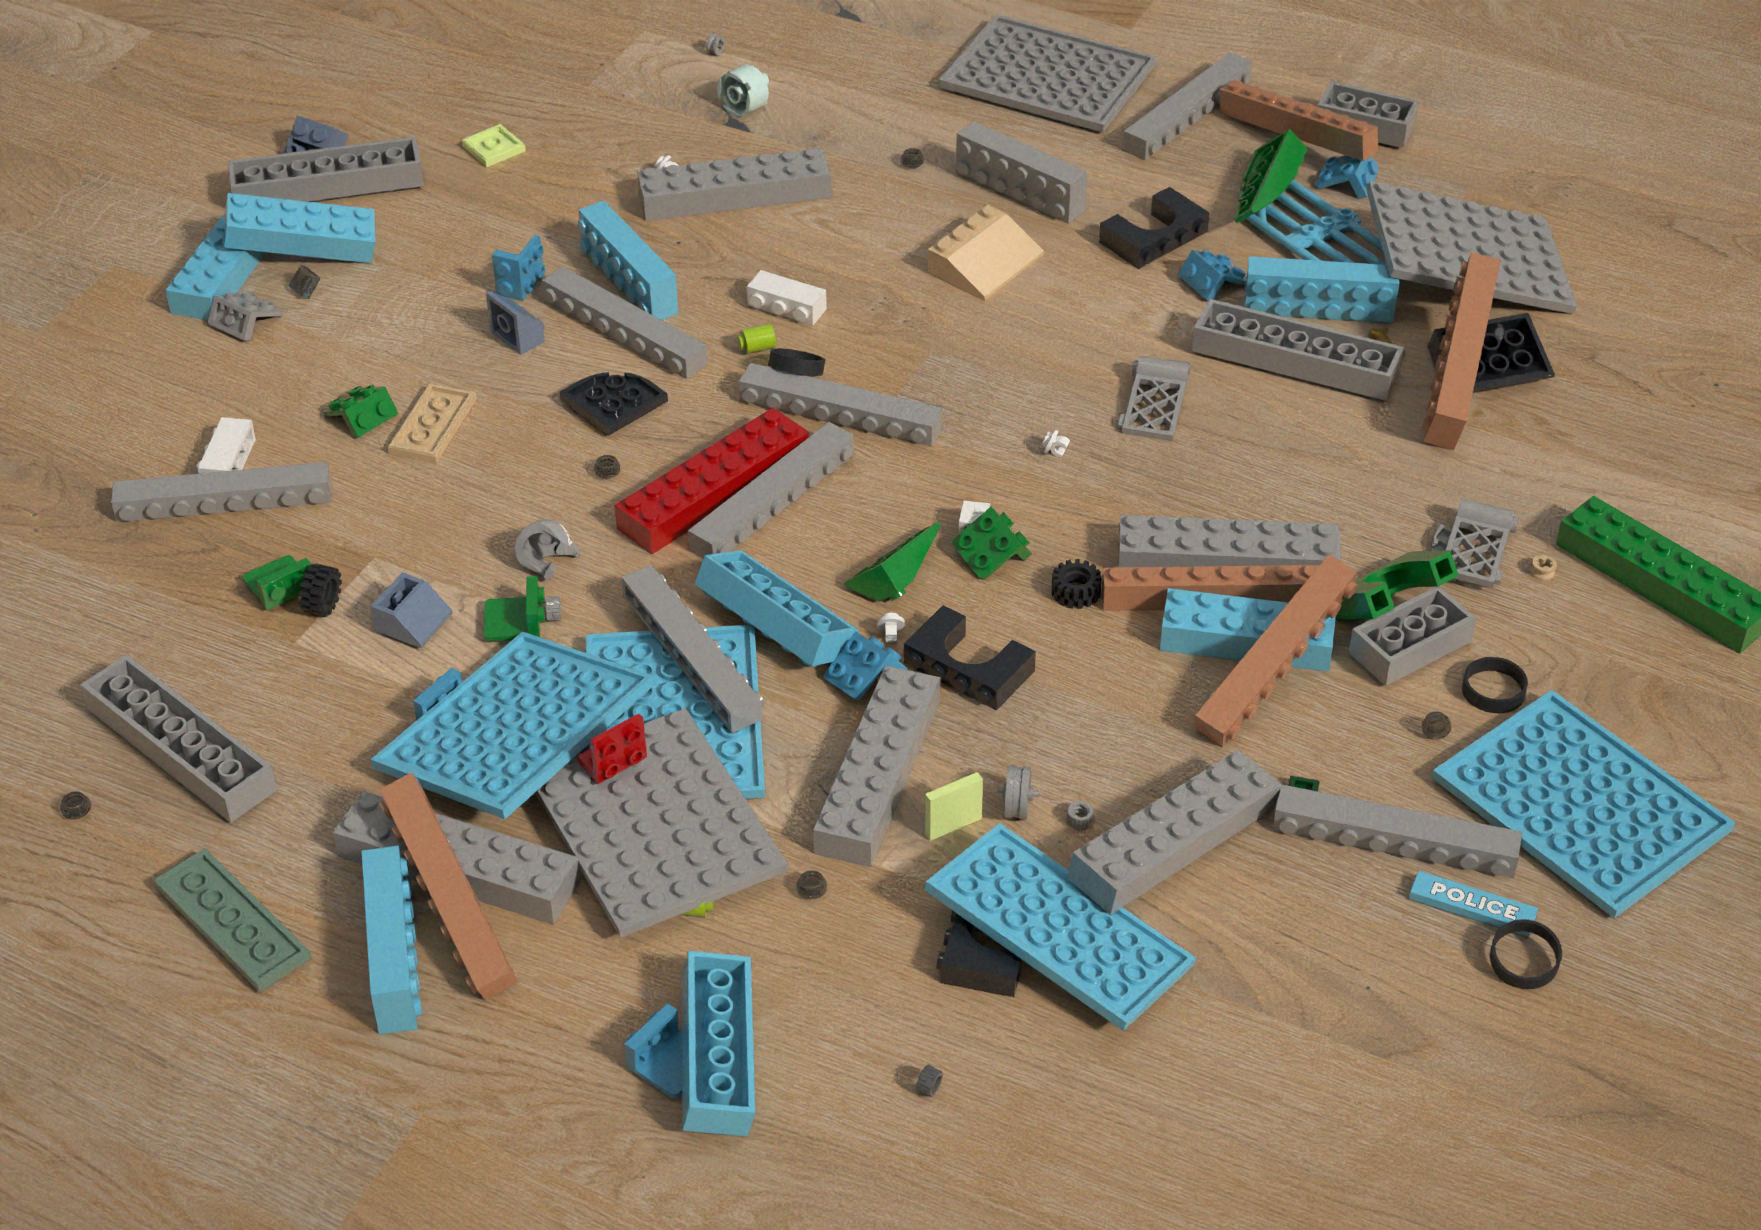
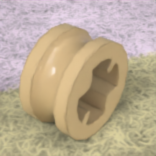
(1543, 567)

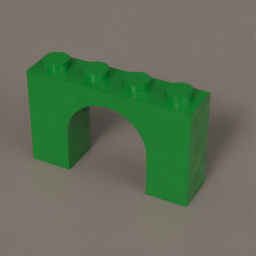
(1405, 572)

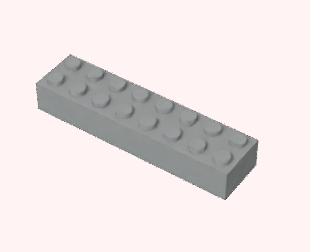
(330, 171)
(734, 184)
(1297, 349)
(1223, 542)
(179, 738)
(877, 766)
(1173, 831)
(498, 866)

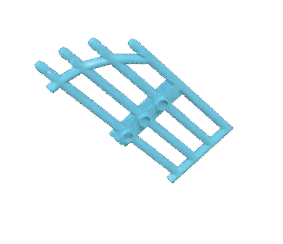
(1321, 228)

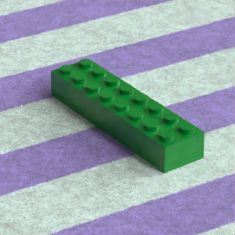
(1663, 572)

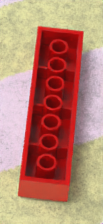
(706, 481)

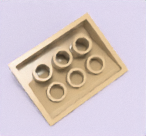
(983, 253)

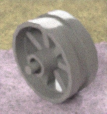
(1017, 792)

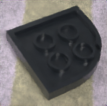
(613, 399)

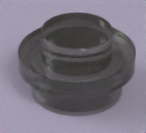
(912, 158)
(607, 467)
(1436, 725)
(75, 805)
(811, 885)

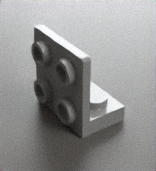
(238, 313)

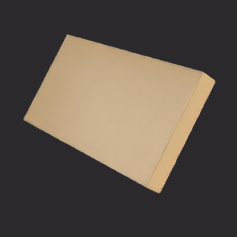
(432, 423)

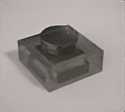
(304, 281)

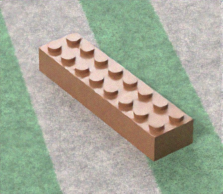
(1461, 351)

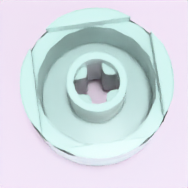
(743, 90)

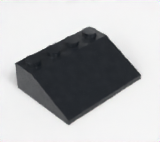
(1508, 355)

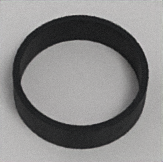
(796, 362)
(1499, 665)
(1535, 928)

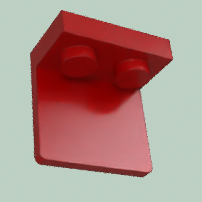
(615, 750)

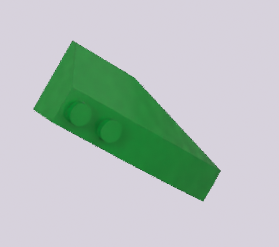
(1269, 173)

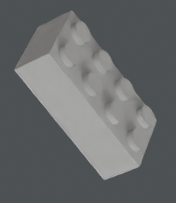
(1390, 113)
(1412, 635)

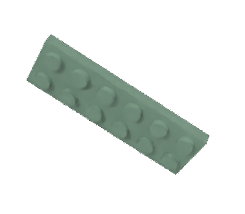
(232, 920)

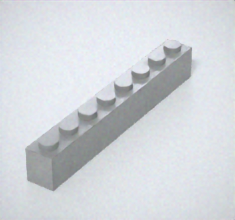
(1184, 107)
(625, 322)
(841, 404)
(771, 491)
(221, 492)
(692, 648)
(1397, 831)

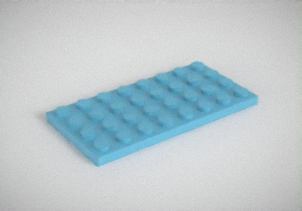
(1055, 927)

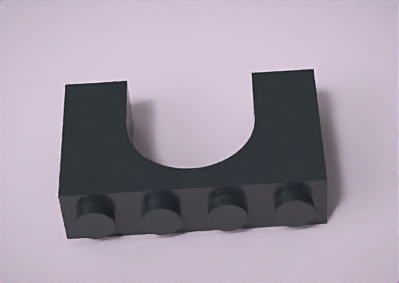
(1143, 246)
(986, 682)
(974, 965)

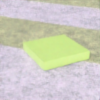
(493, 145)
(953, 806)

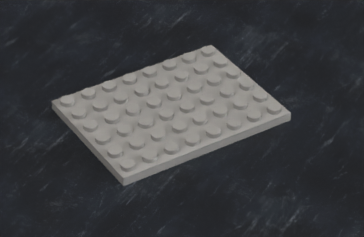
(1048, 72)
(1432, 235)
(661, 829)

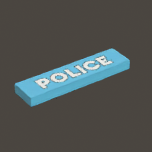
(1469, 901)

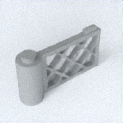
(1161, 376)
(1482, 521)

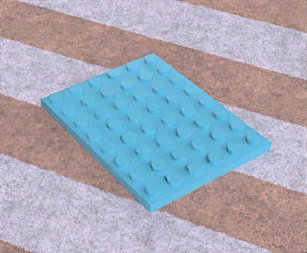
(673, 691)
(513, 724)
(1584, 802)

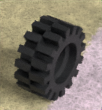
(320, 589)
(1076, 594)

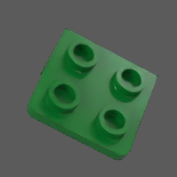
(363, 409)
(990, 543)
(277, 580)
(510, 616)

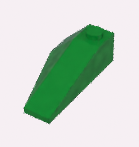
(895, 569)

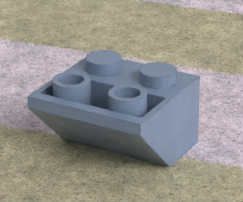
(313, 135)
(409, 611)

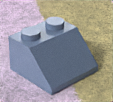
(514, 323)

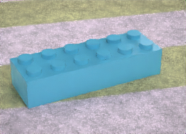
(299, 228)
(628, 260)
(209, 273)
(1321, 289)
(774, 606)
(1230, 626)
(390, 940)
(717, 1044)

